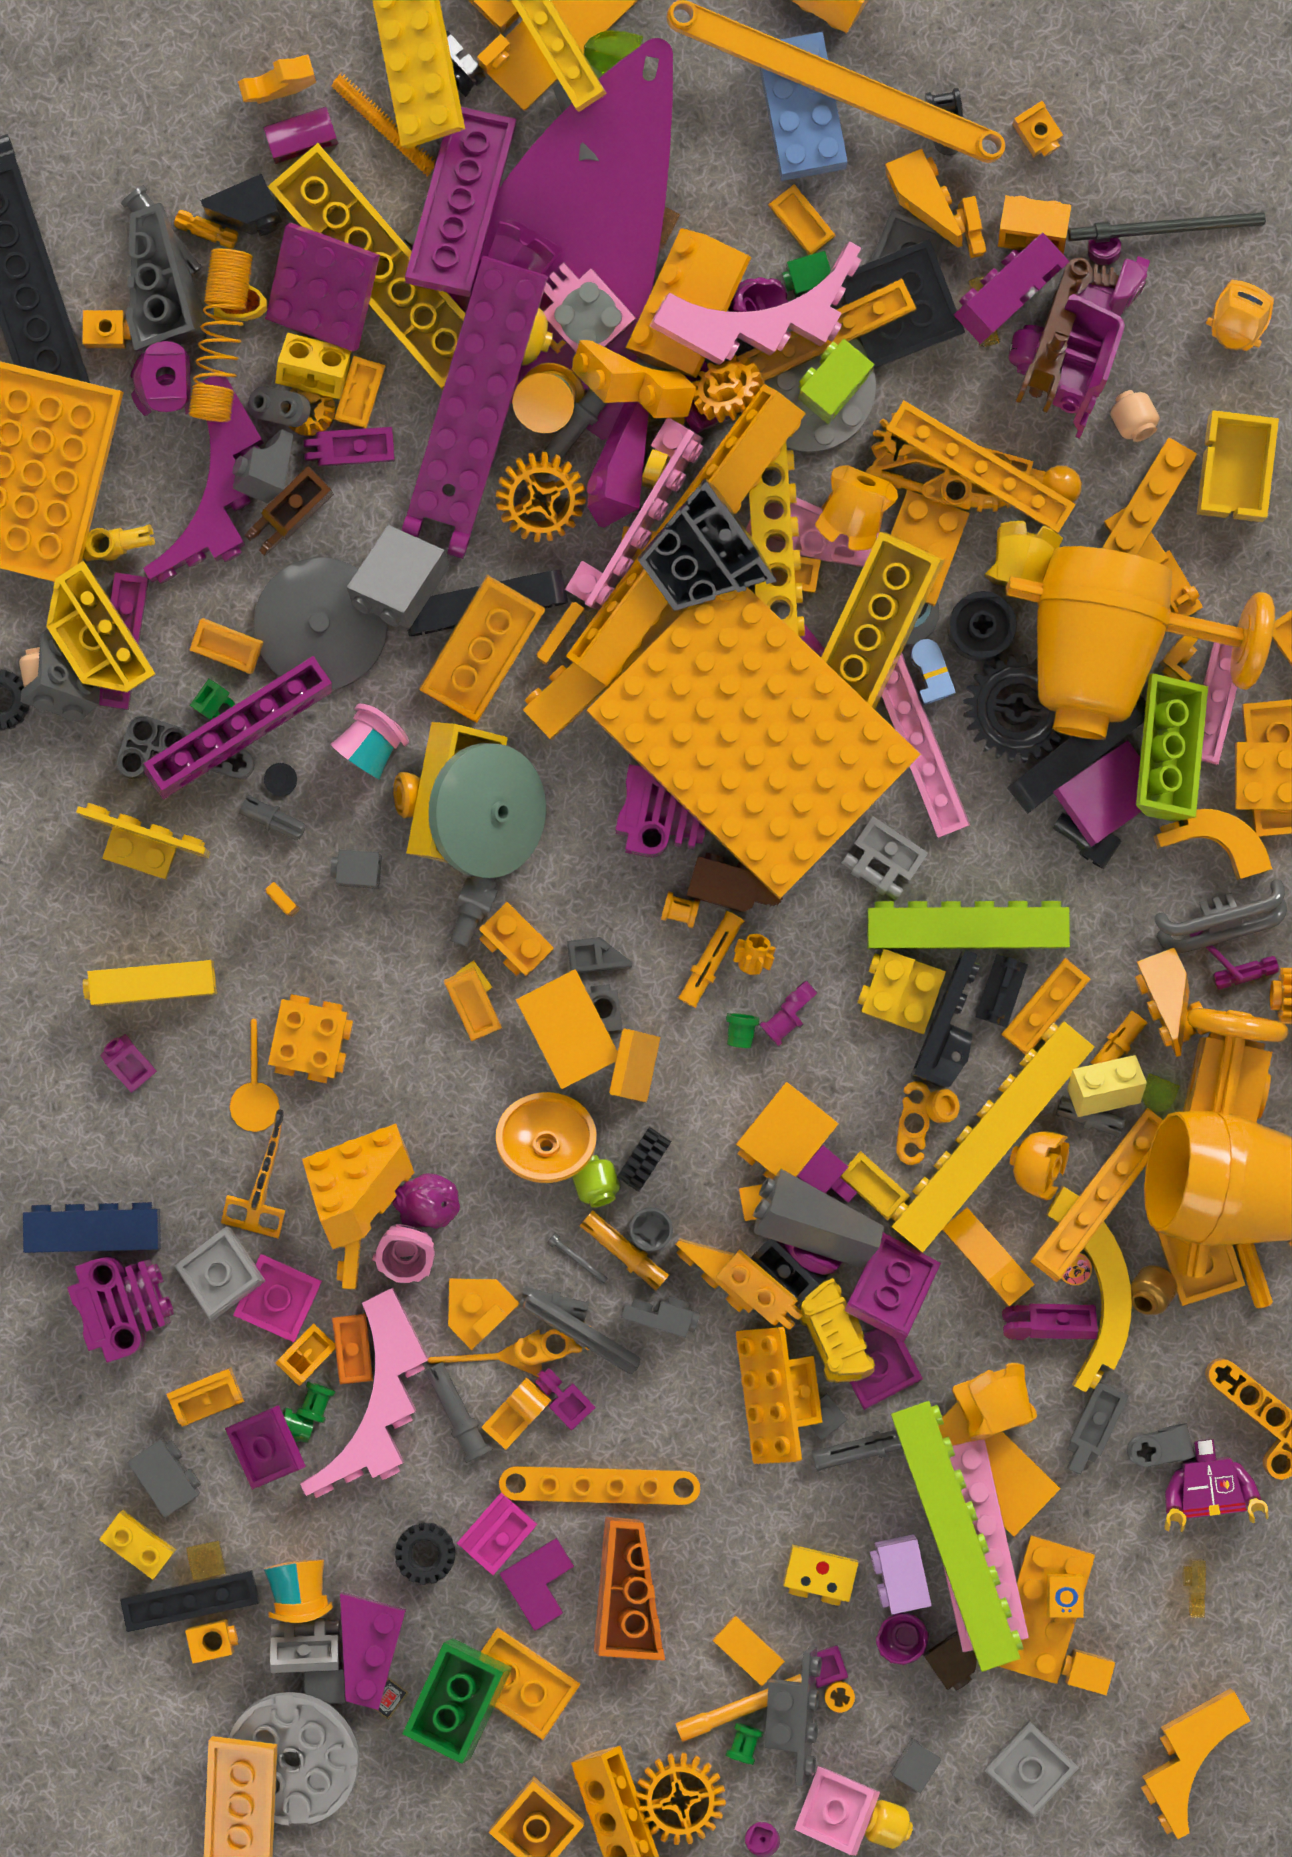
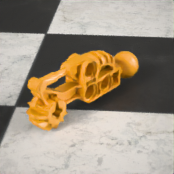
(1058, 478)

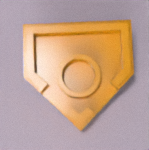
(477, 1308)

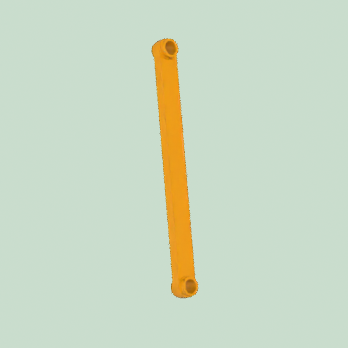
(835, 81)

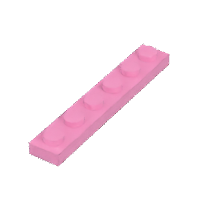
(930, 767)

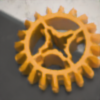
(527, 505)
(694, 1793)

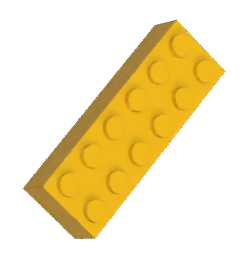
(881, 615)

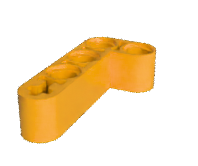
(1257, 1410)

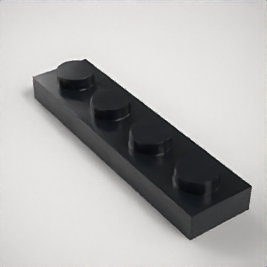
(189, 1601)

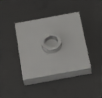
(219, 1273)
(1031, 1768)

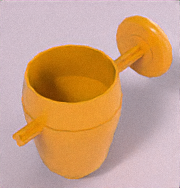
(1103, 628)
(1215, 1172)

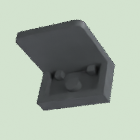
(58, 686)

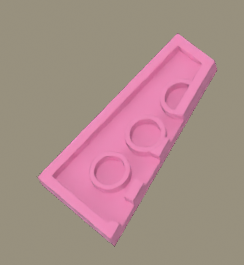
(810, 540)

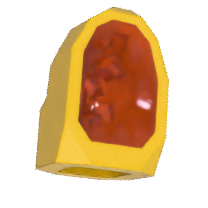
(255, 308)

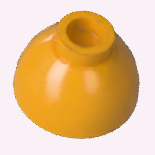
(405, 793)

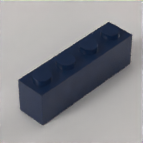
(91, 1229)

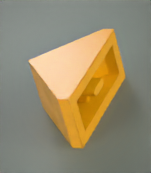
(306, 1354)

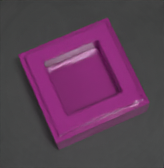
(832, 1666)

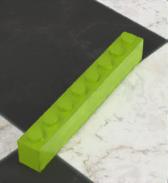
(955, 1535)

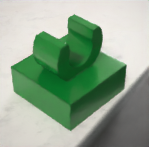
(210, 699)

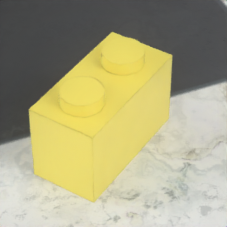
(1106, 1086)

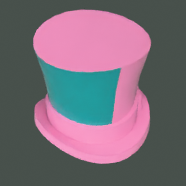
(370, 740)

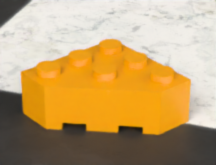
(357, 1182)

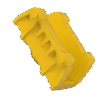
(836, 1334)

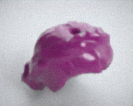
(758, 295)
(421, 1201)

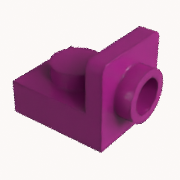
(127, 1062)

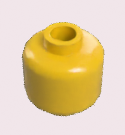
(889, 1825)

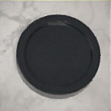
(280, 779)

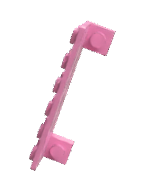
(682, 447)

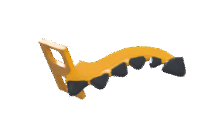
(255, 1205)

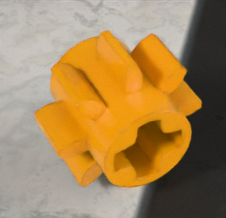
(754, 954)

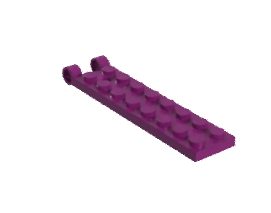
(476, 399)

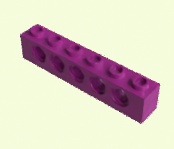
(237, 727)

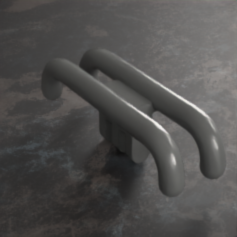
(1223, 921)

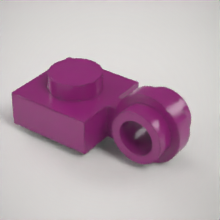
(569, 1404)

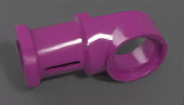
(786, 1019)

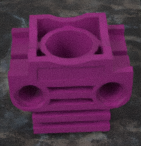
(654, 809)
(121, 1304)

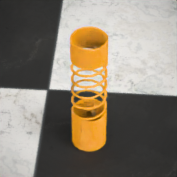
(225, 289)

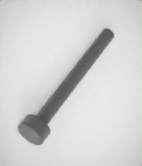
(554, 1240)

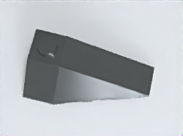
(161, 288)

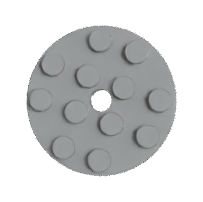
(814, 433)
(324, 1746)

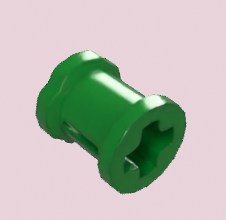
(315, 1402)
(743, 1734)

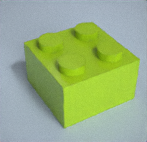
(835, 381)

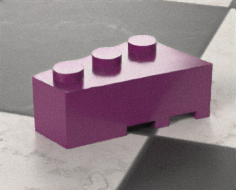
(1010, 288)

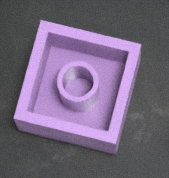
(902, 1574)

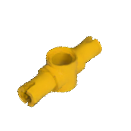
(119, 542)

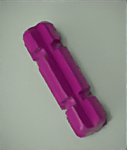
(1250, 971)

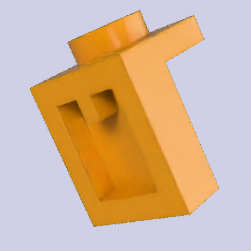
(1180, 652)

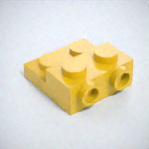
(901, 991)

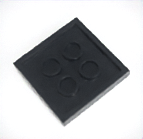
(925, 282)

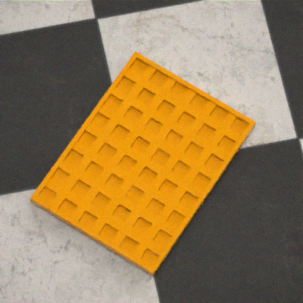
(753, 735)

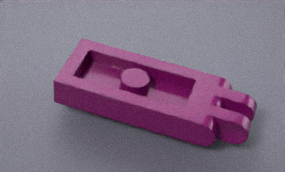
(352, 446)

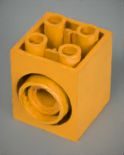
(1252, 1083)

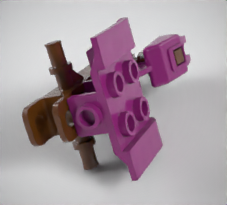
(1082, 336)

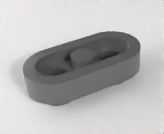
(276, 406)

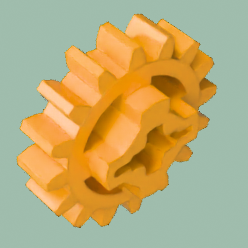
(725, 390)

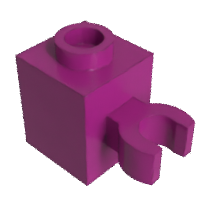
(824, 1172)

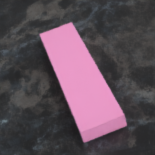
(1219, 702)

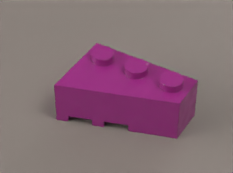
(369, 1646)

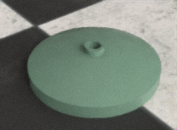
(487, 810)

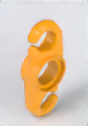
(905, 1137)
(542, 1354)

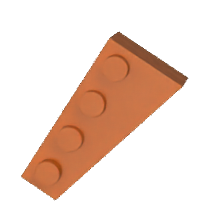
(626, 1598)

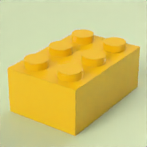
(1237, 466)

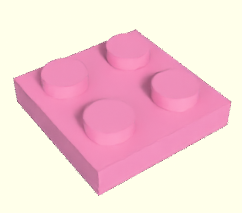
(837, 1811)

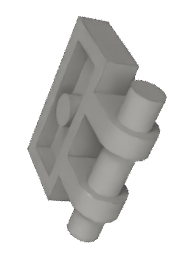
(890, 849)
(304, 1652)

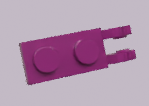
(1050, 1321)

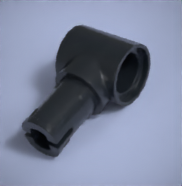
(1098, 853)

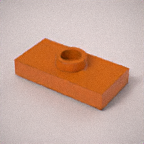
(352, 1349)

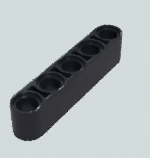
(446, 609)
(1070, 760)

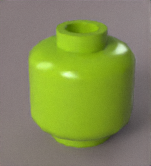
(597, 1182)

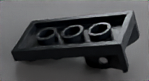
(935, 1058)

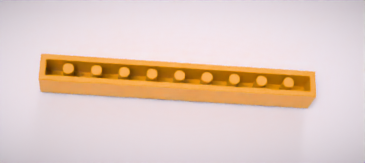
(734, 471)

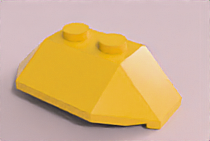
(94, 633)

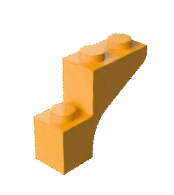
(622, 380)

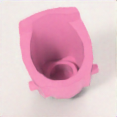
(405, 1242)

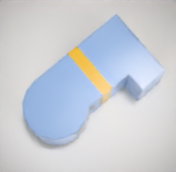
(930, 661)

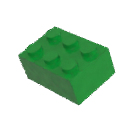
(457, 1700)

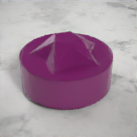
(1104, 252)
(762, 1839)

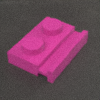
(497, 1533)

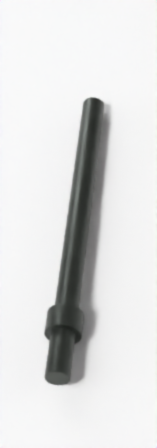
(1103, 231)

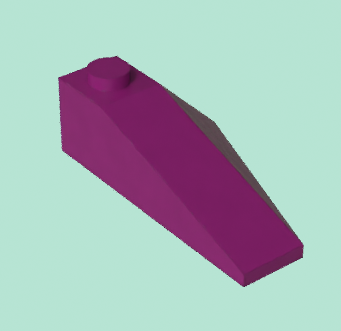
(617, 477)

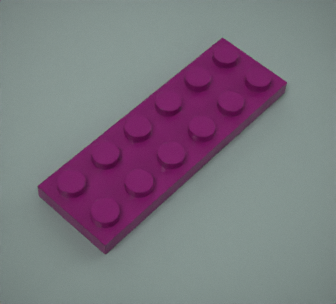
(460, 204)

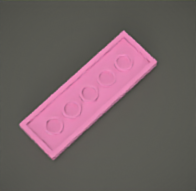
(977, 1473)

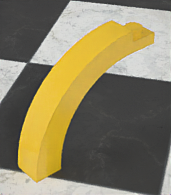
(1114, 1292)

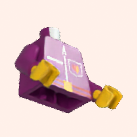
(1210, 1488)

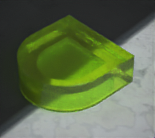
(1159, 1093)

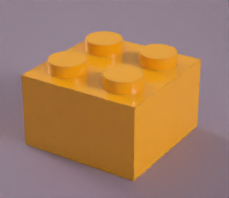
(536, 1823)

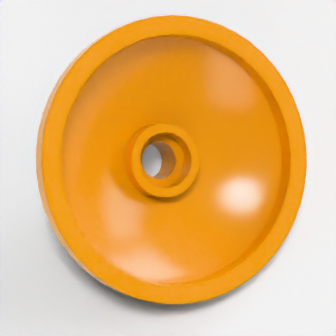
(541, 1122)

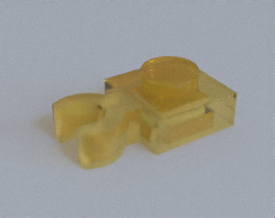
(1195, 1578)

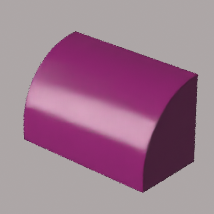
(299, 134)

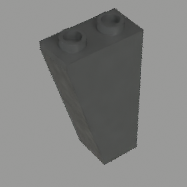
(814, 1221)

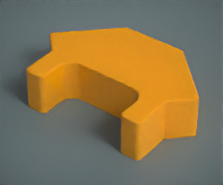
(284, 80)

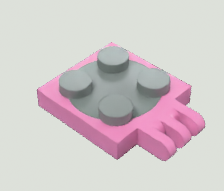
(585, 309)

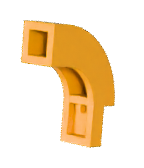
(1232, 834)

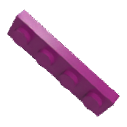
(129, 600)

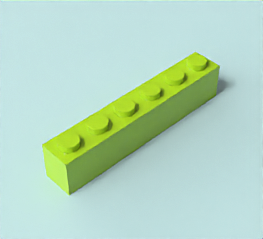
(968, 926)

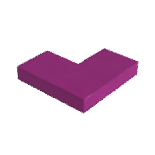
(529, 1578)

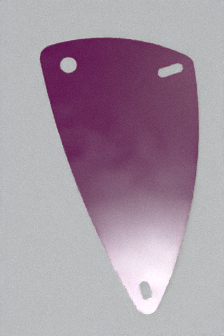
(601, 210)

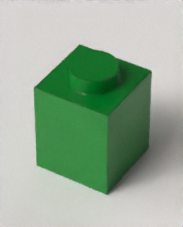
(805, 273)

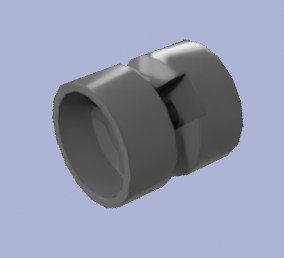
(651, 1229)

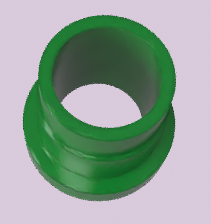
(741, 1029)
(299, 1426)

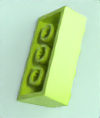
(1171, 748)

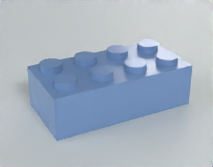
(803, 120)

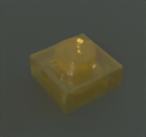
(206, 1560)

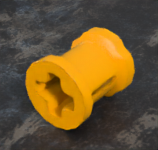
(680, 909)

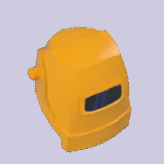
(1241, 315)

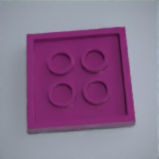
(322, 286)

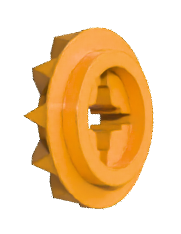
(323, 413)

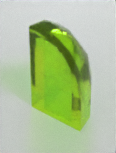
(610, 47)

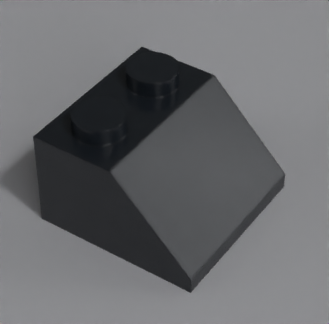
(244, 207)

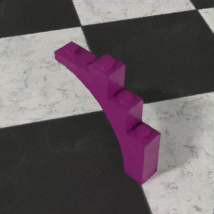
(211, 524)

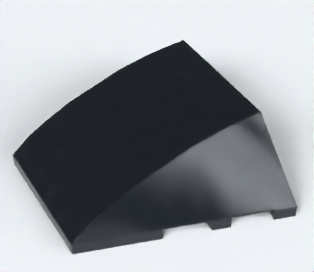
(703, 552)

